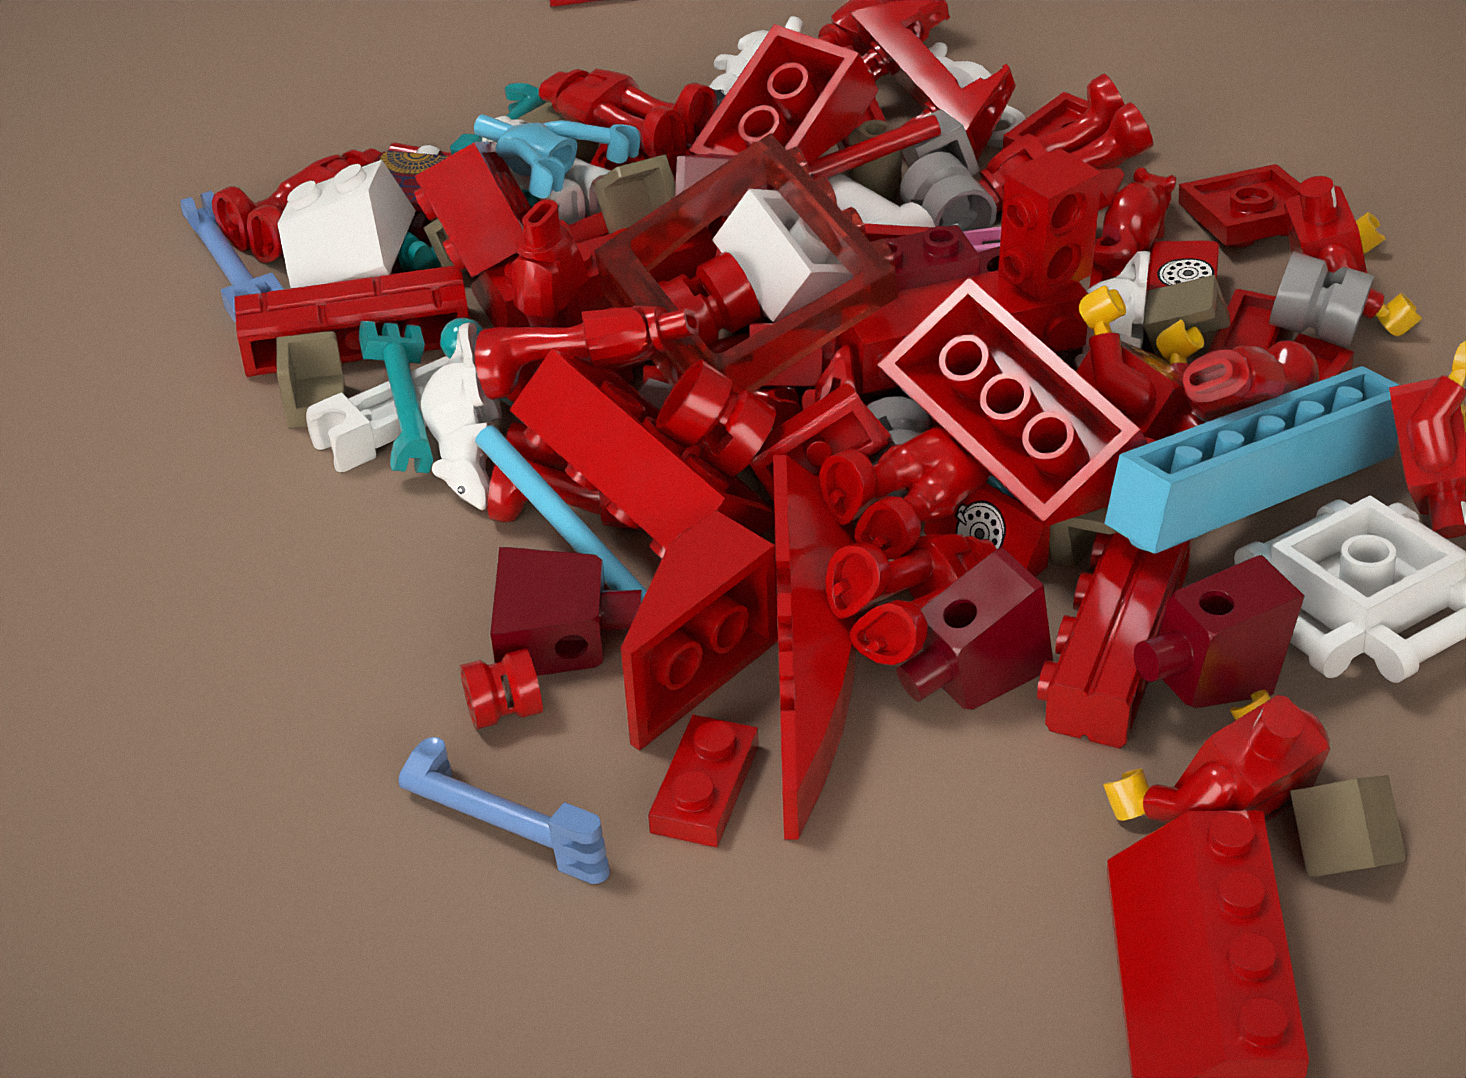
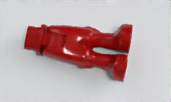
(256, 224)
(927, 467)

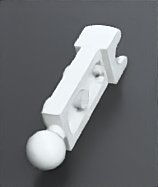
(362, 422)

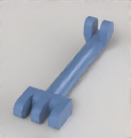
(207, 228)
(570, 830)

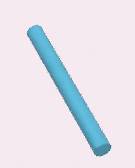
(554, 508)

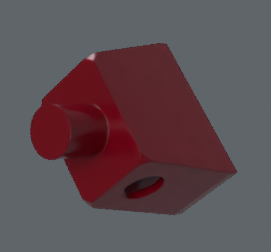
(556, 608)
(982, 635)
(1224, 635)

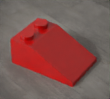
(795, 90)
(476, 205)
(698, 623)

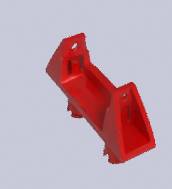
(899, 52)

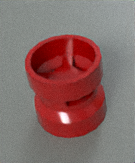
(486, 693)

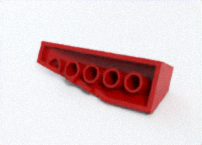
(812, 641)

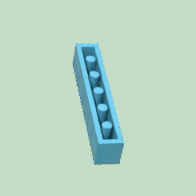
(1251, 459)

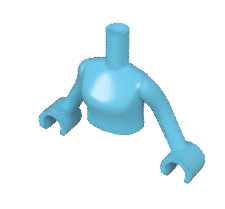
(550, 148)

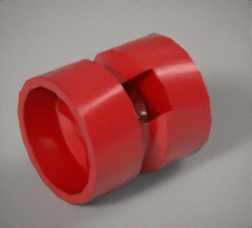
(717, 295)
(722, 422)

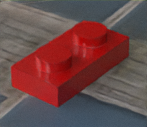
(704, 780)

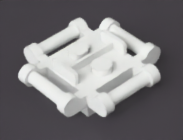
(1364, 581)

